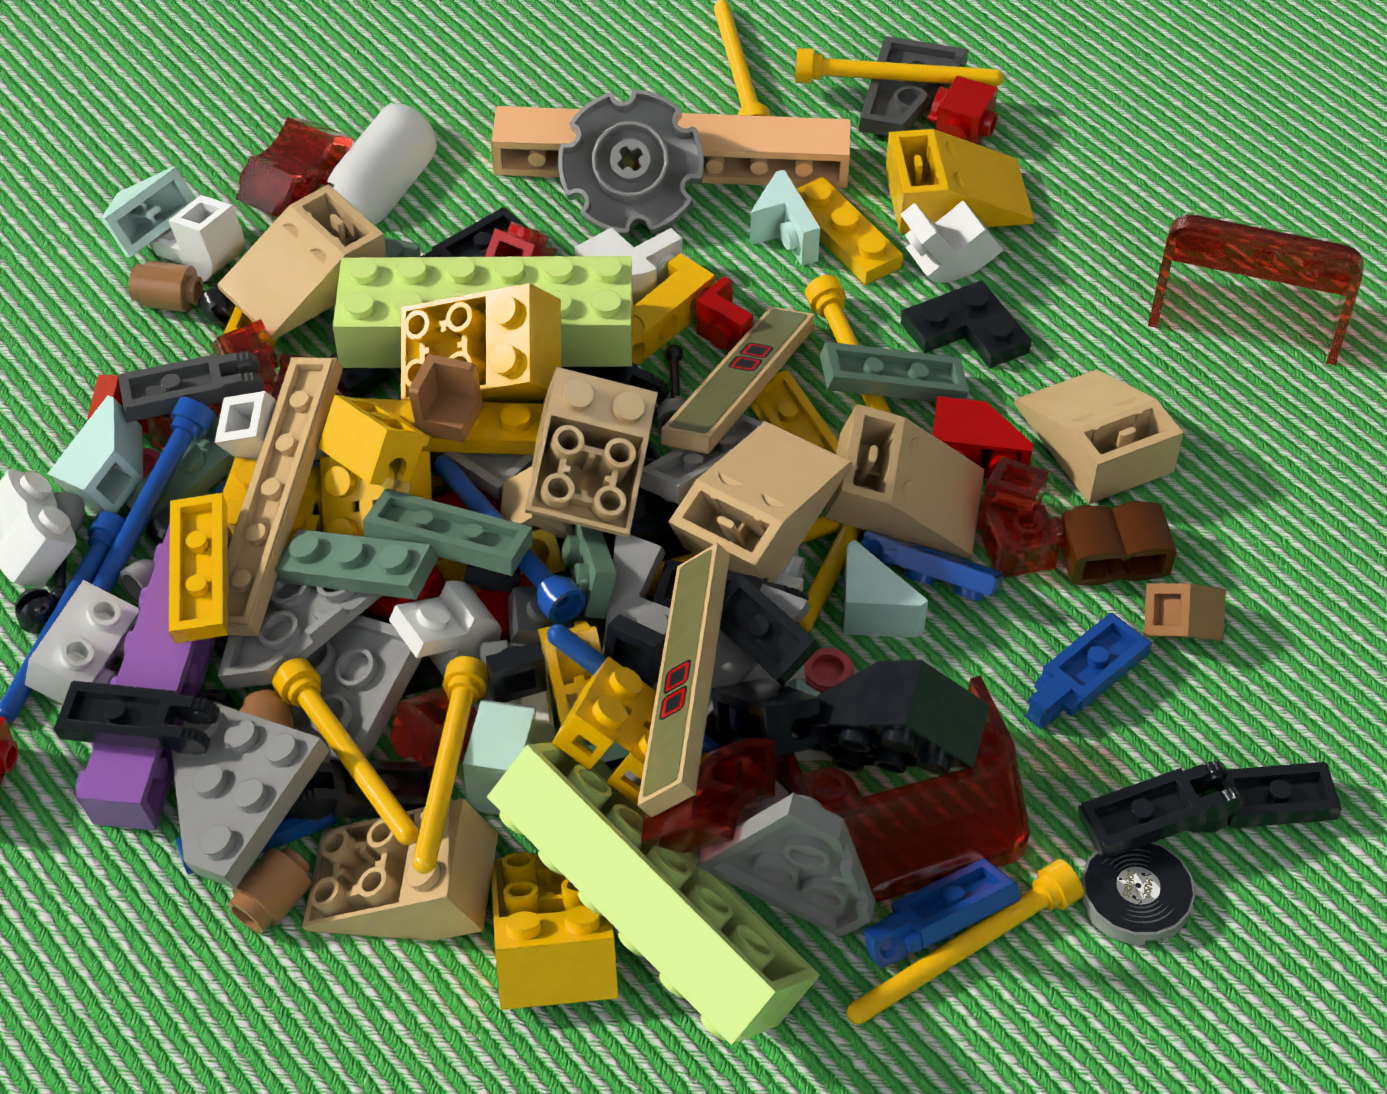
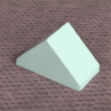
(144, 210)
(878, 599)
(494, 744)

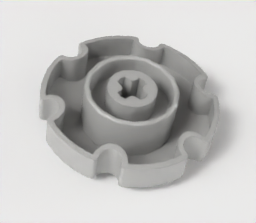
(645, 131)

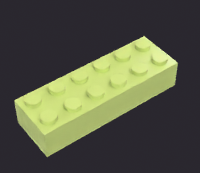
(592, 292)
(658, 899)

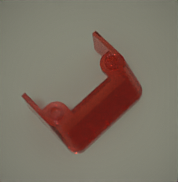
(1265, 255)
(932, 825)

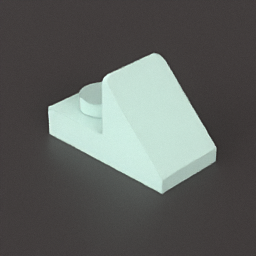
(785, 215)

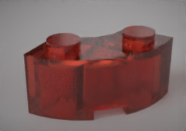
(292, 165)
(725, 784)

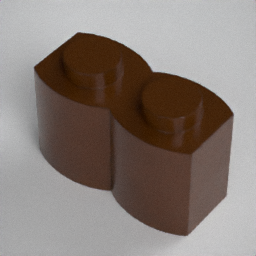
(1117, 543)

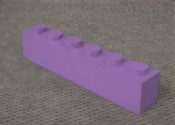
(132, 783)

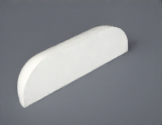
(385, 161)

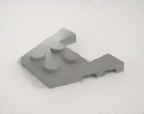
(636, 568)

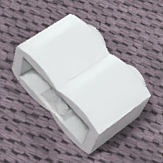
(32, 529)

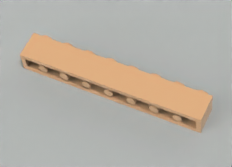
(733, 146)

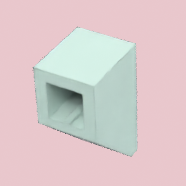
(103, 459)

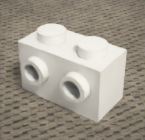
(81, 642)

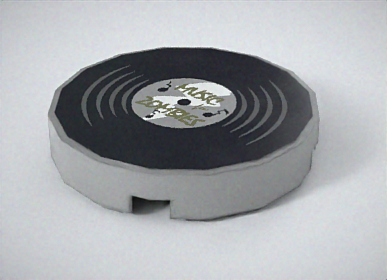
(1138, 894)

